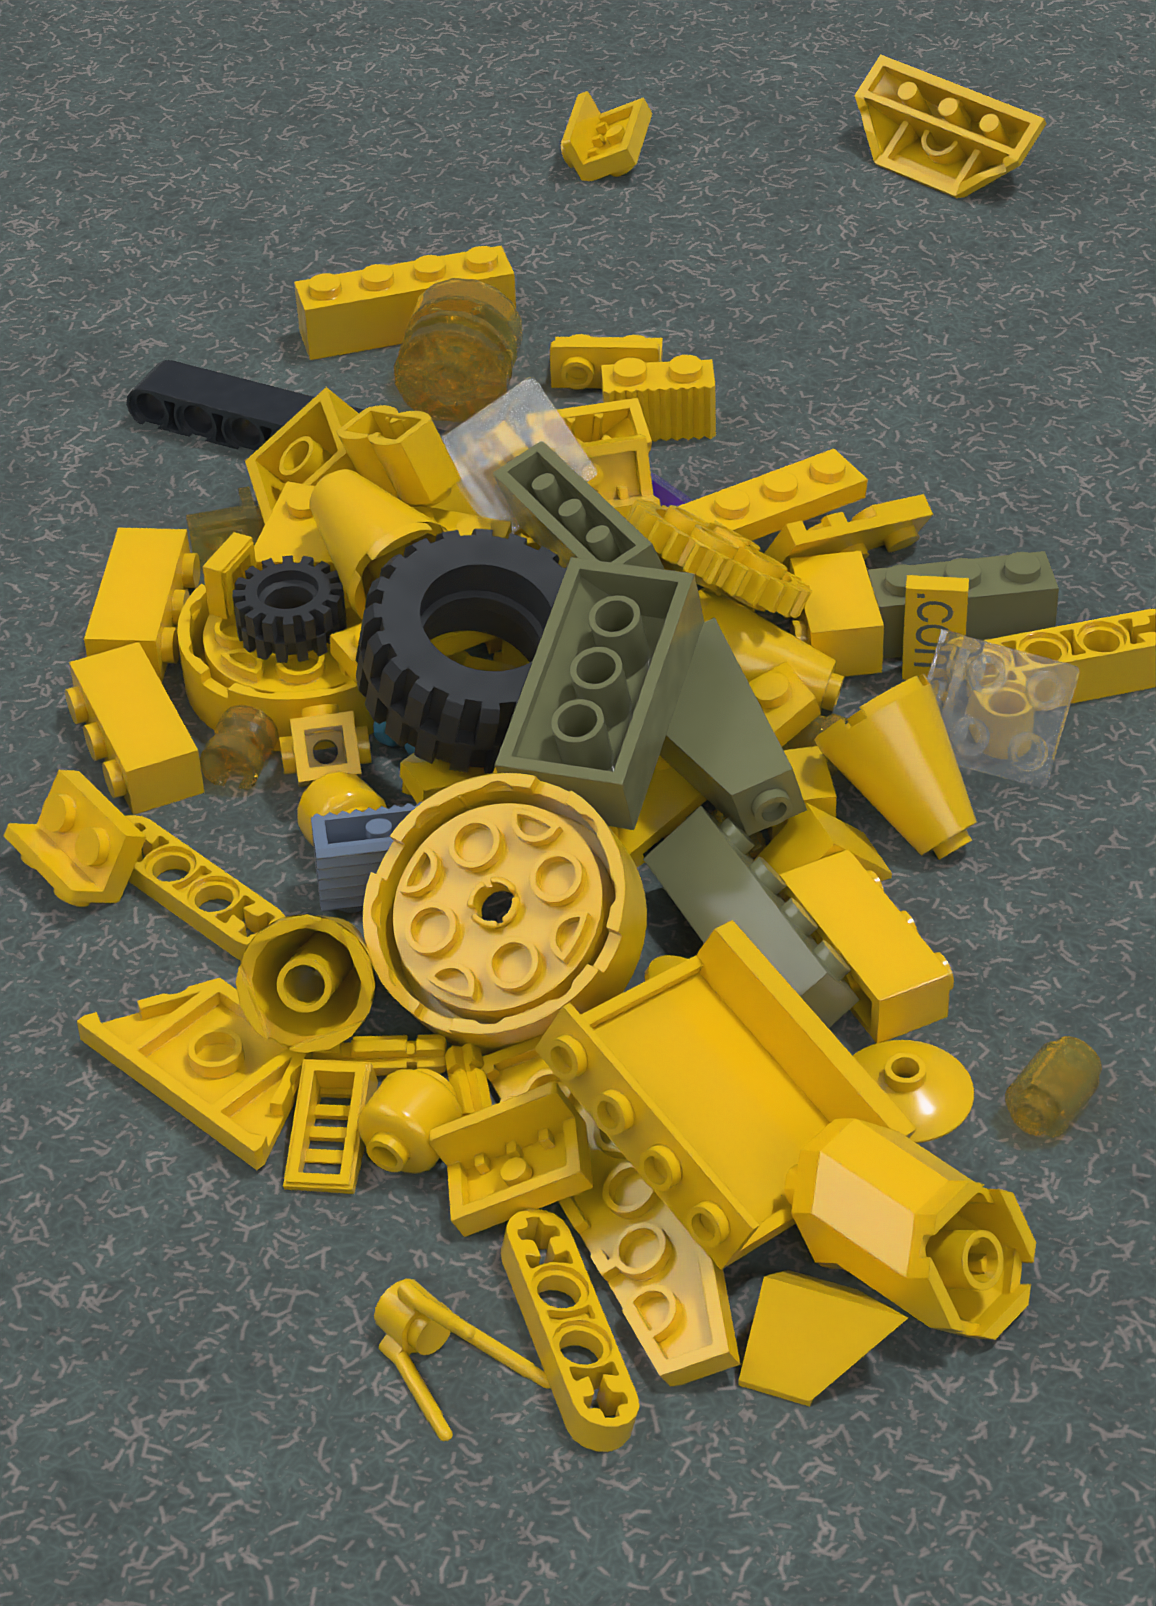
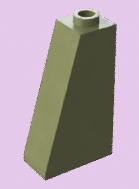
(726, 743)

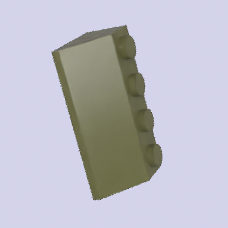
(605, 684)

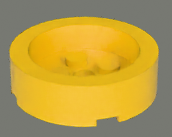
(224, 674)
(564, 940)

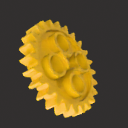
(720, 558)

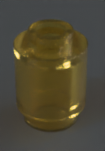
(1054, 1087)

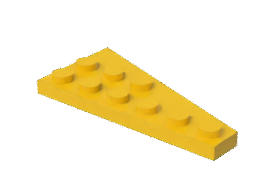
(639, 1246)

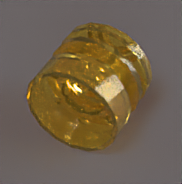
(458, 349)

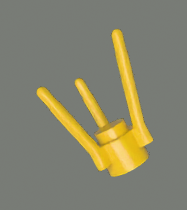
(422, 1325)

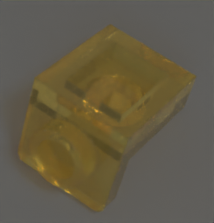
(212, 528)

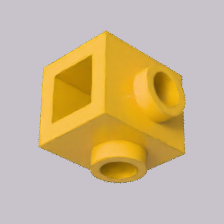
(318, 725)

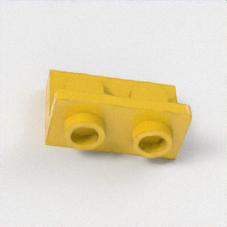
(578, 358)
(79, 842)

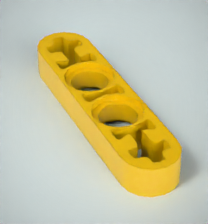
(201, 884)
(571, 1326)

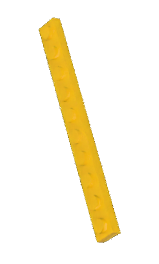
(748, 508)

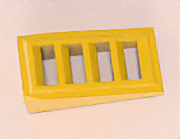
(331, 1080)

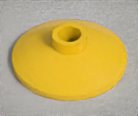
(936, 1093)

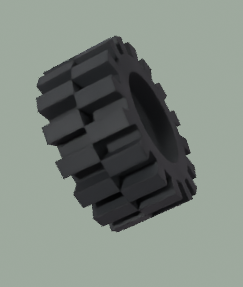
(289, 608)

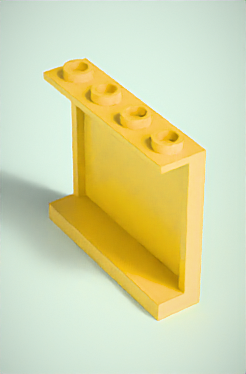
(714, 1087)

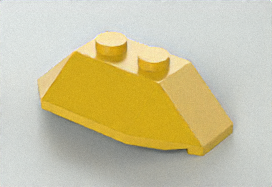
(941, 129)

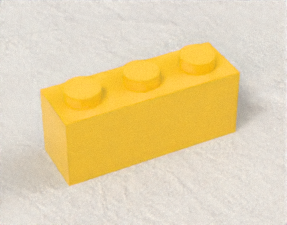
(144, 594)
(133, 729)
(890, 964)

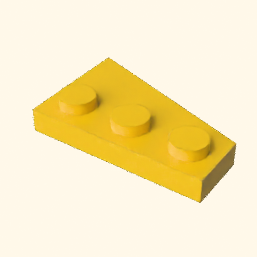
(886, 524)

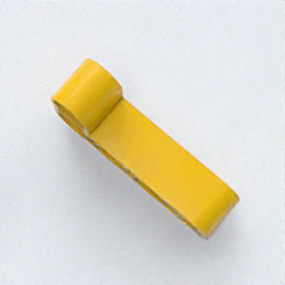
(1111, 652)

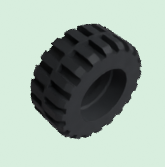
(441, 589)

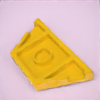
(205, 1064)

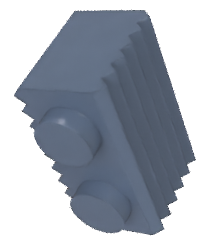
(349, 850)

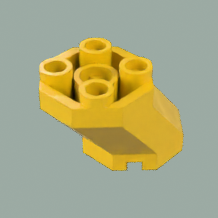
(912, 1228)

